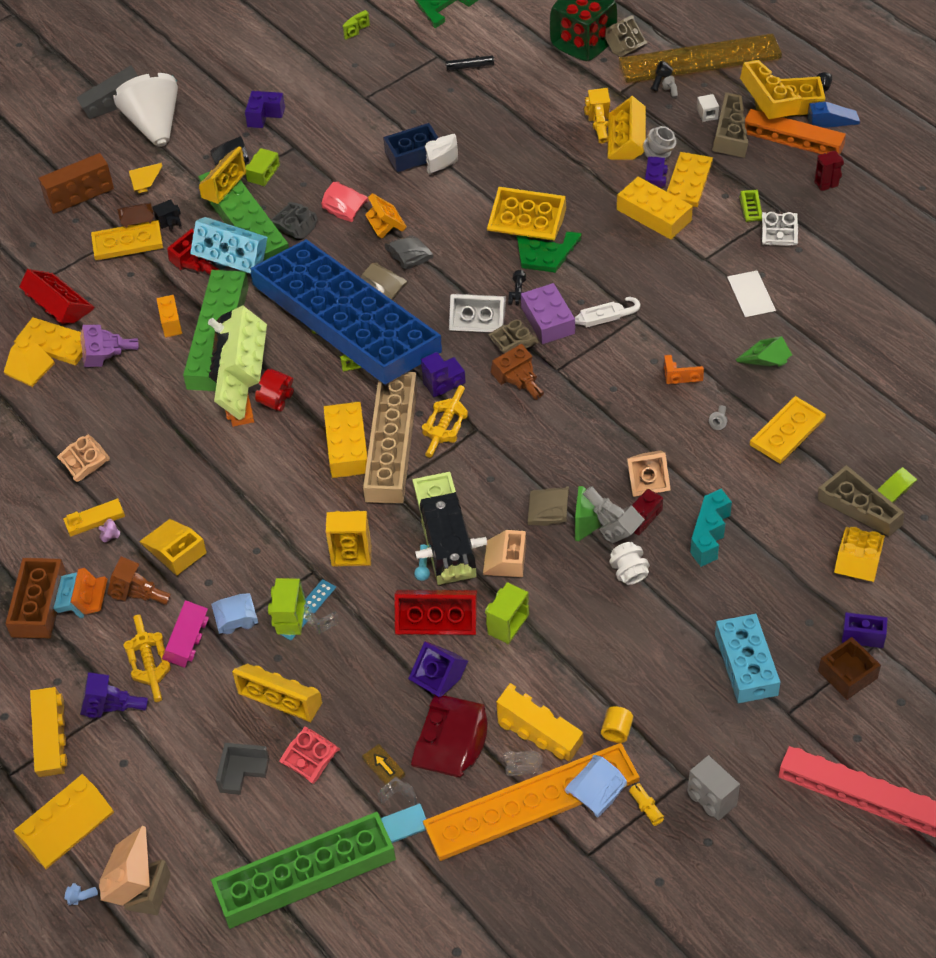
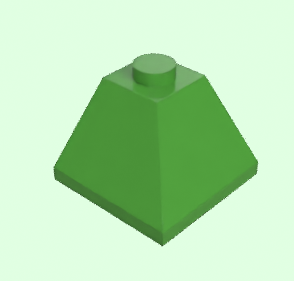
(767, 353)
(585, 519)

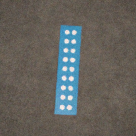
(316, 599)

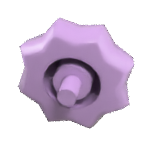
(109, 531)

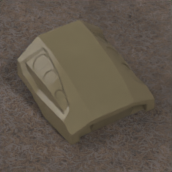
(624, 37)
(384, 280)
(512, 335)
(548, 506)

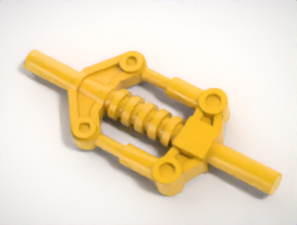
(440, 433)
(143, 642)

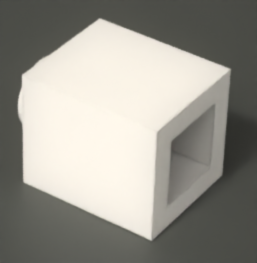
(707, 108)

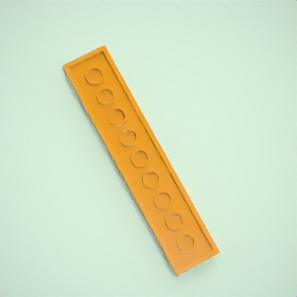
(516, 806)

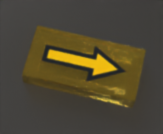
(382, 764)

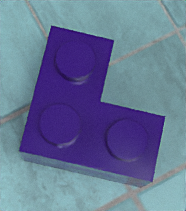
(263, 105)
(441, 375)

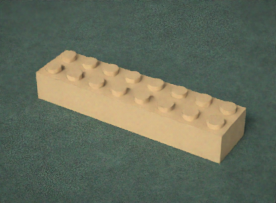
(390, 440)

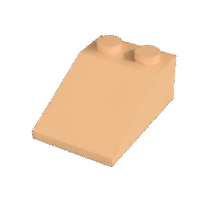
(126, 870)

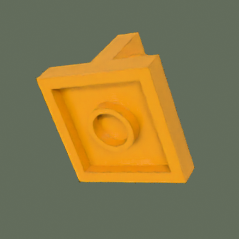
(383, 216)

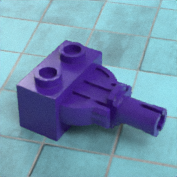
(101, 697)

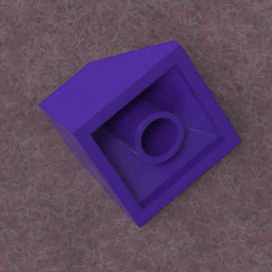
(437, 669)

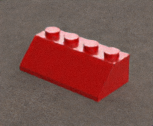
(55, 296)
(436, 612)

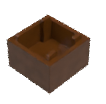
(849, 668)

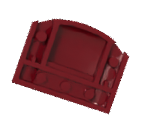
(451, 736)

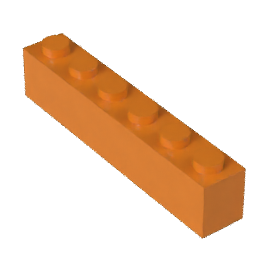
(794, 133)

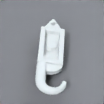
(605, 313)

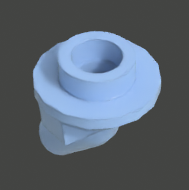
(74, 894)

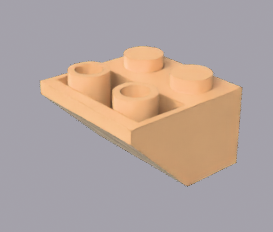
(505, 554)

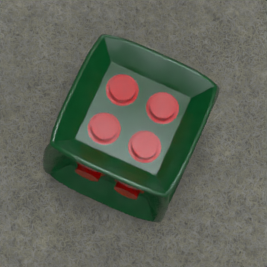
(581, 26)

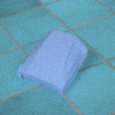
(234, 613)
(597, 785)

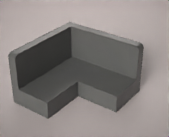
(238, 762)

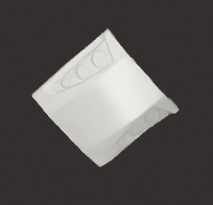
(441, 153)
(779, 229)

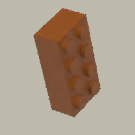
(76, 183)
(34, 598)

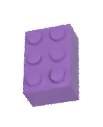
(547, 313)

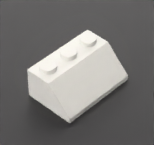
(476, 312)

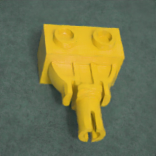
(597, 109)

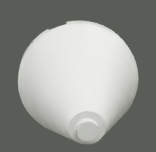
(149, 105)

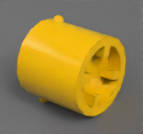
(617, 724)

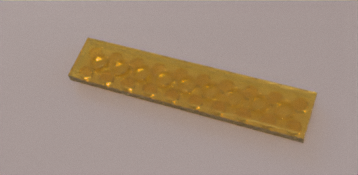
(701, 57)

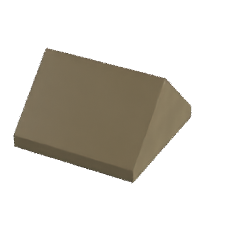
(151, 899)

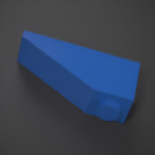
(831, 115)

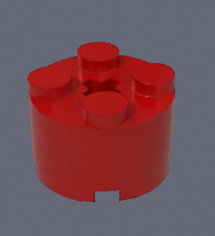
(274, 389)

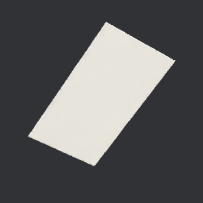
(751, 293)

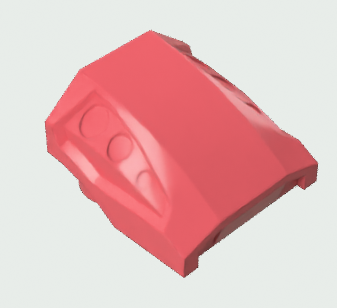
(343, 201)
(309, 754)

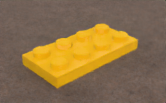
(690, 177)
(126, 241)
(54, 339)
(787, 429)

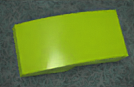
(355, 23)
(897, 485)

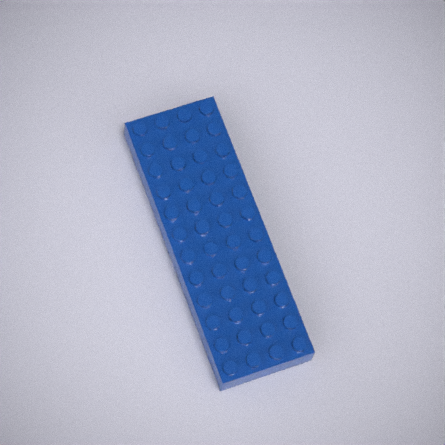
(346, 311)

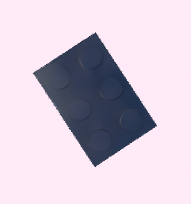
(407, 147)

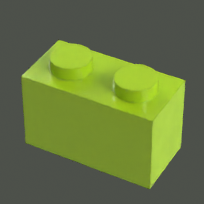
(262, 167)

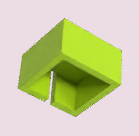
(287, 606)
(507, 612)

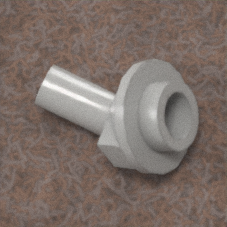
(669, 83)
(718, 419)

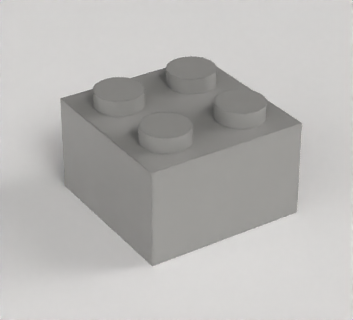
(713, 788)

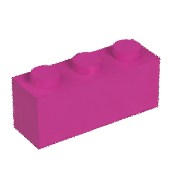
(186, 634)

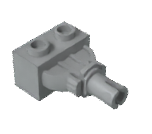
(615, 522)

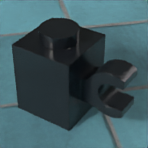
(167, 214)

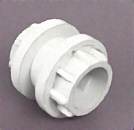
(631, 567)

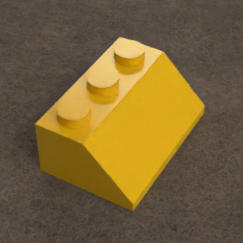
(223, 176)

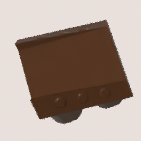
(136, 214)

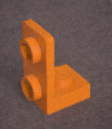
(681, 375)

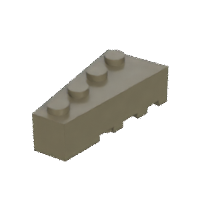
(731, 130)
(860, 501)

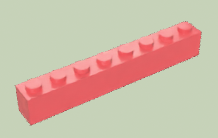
(859, 790)

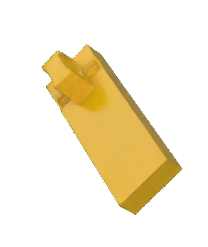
(93, 517)

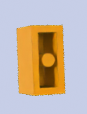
(169, 316)

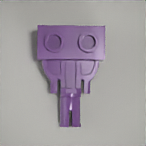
(101, 345)

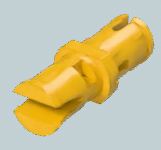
(646, 804)

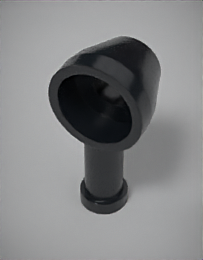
(662, 70)
(826, 80)

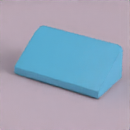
(404, 823)

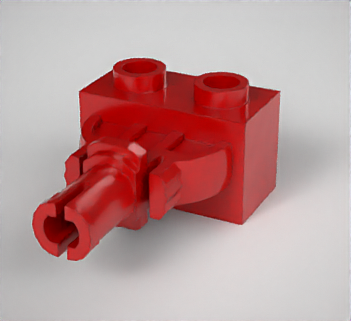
(180, 255)

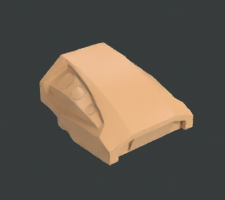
(83, 457)

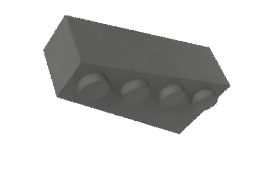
(100, 98)

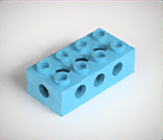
(227, 244)
(747, 658)

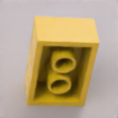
(348, 538)

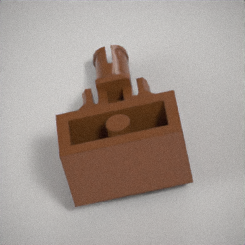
(517, 370)
(127, 582)

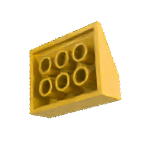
(527, 213)

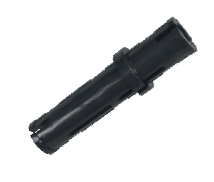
(470, 62)

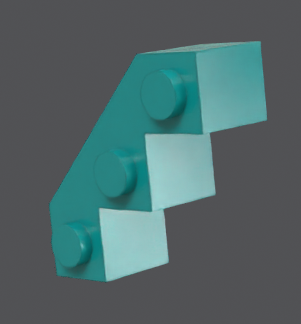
(710, 527)

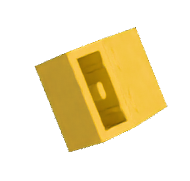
(175, 545)
(859, 553)

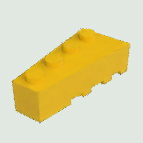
(769, 91)
(537, 724)
(48, 731)

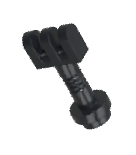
(518, 276)

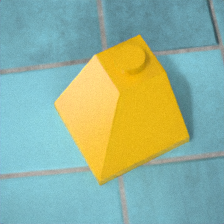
(144, 177)
(27, 362)

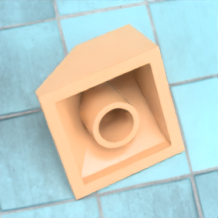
(648, 472)

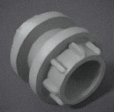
(659, 142)

